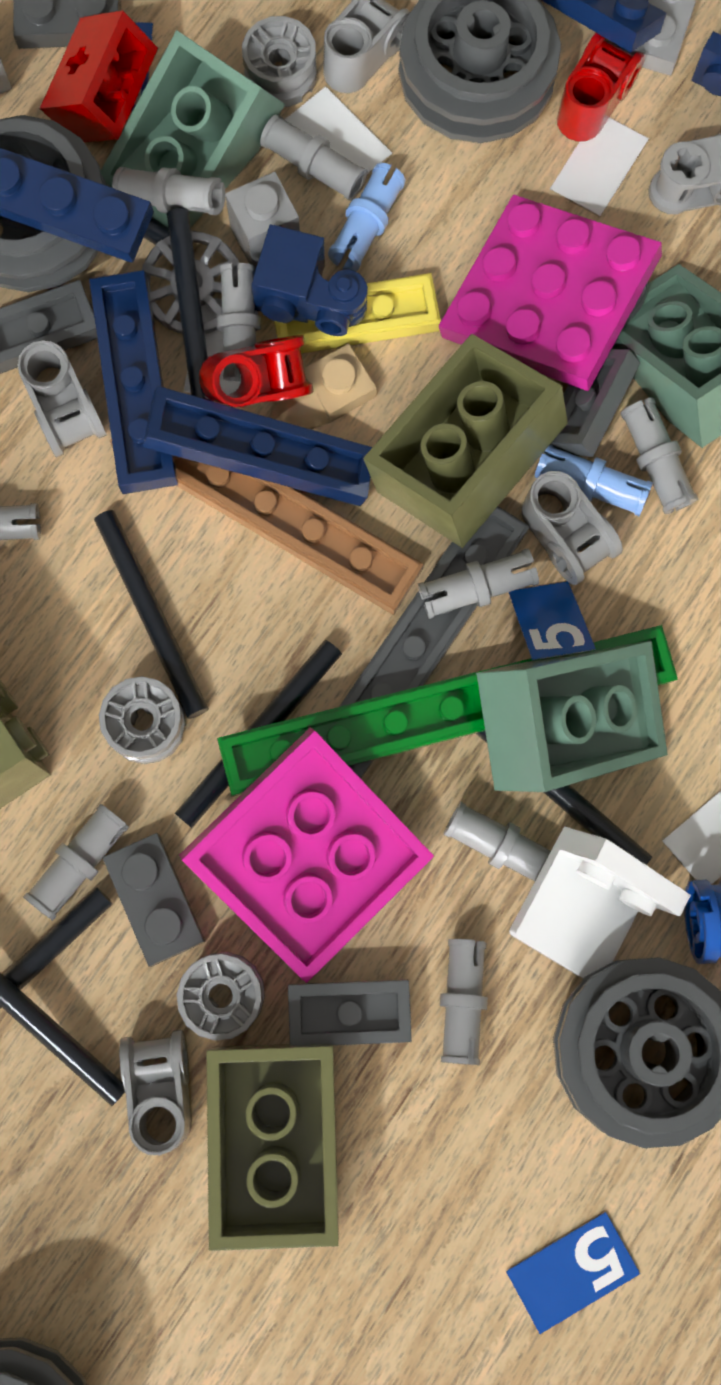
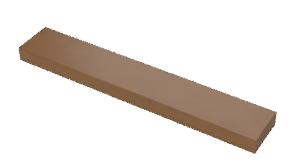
(306, 531)

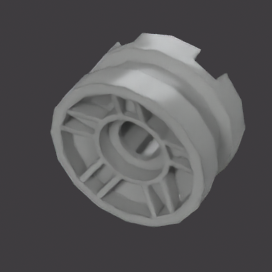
(286, 42)
(120, 713)
(202, 1013)

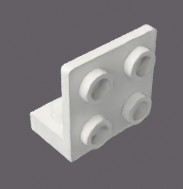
(589, 901)

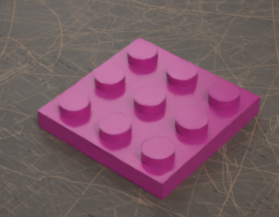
(552, 290)
(306, 855)

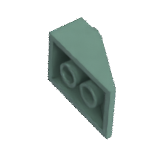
(193, 119)
(680, 352)
(571, 717)

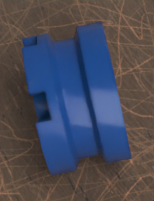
(703, 921)

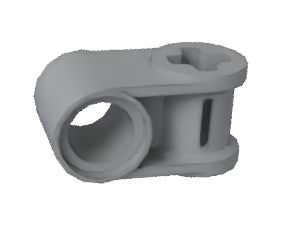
(361, 43)
(690, 174)
(60, 404)
(570, 530)
(156, 1086)

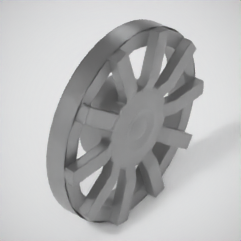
(204, 275)

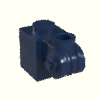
(292, 288)

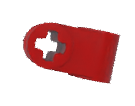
(596, 88)
(268, 372)

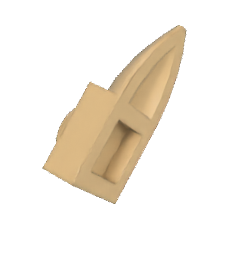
(338, 388)

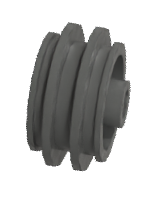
(479, 45)
(29, 256)
(598, 1093)

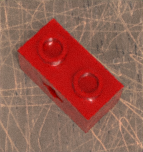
(99, 76)

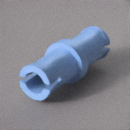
(366, 217)
(597, 479)

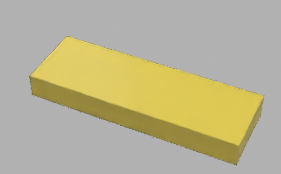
(393, 311)

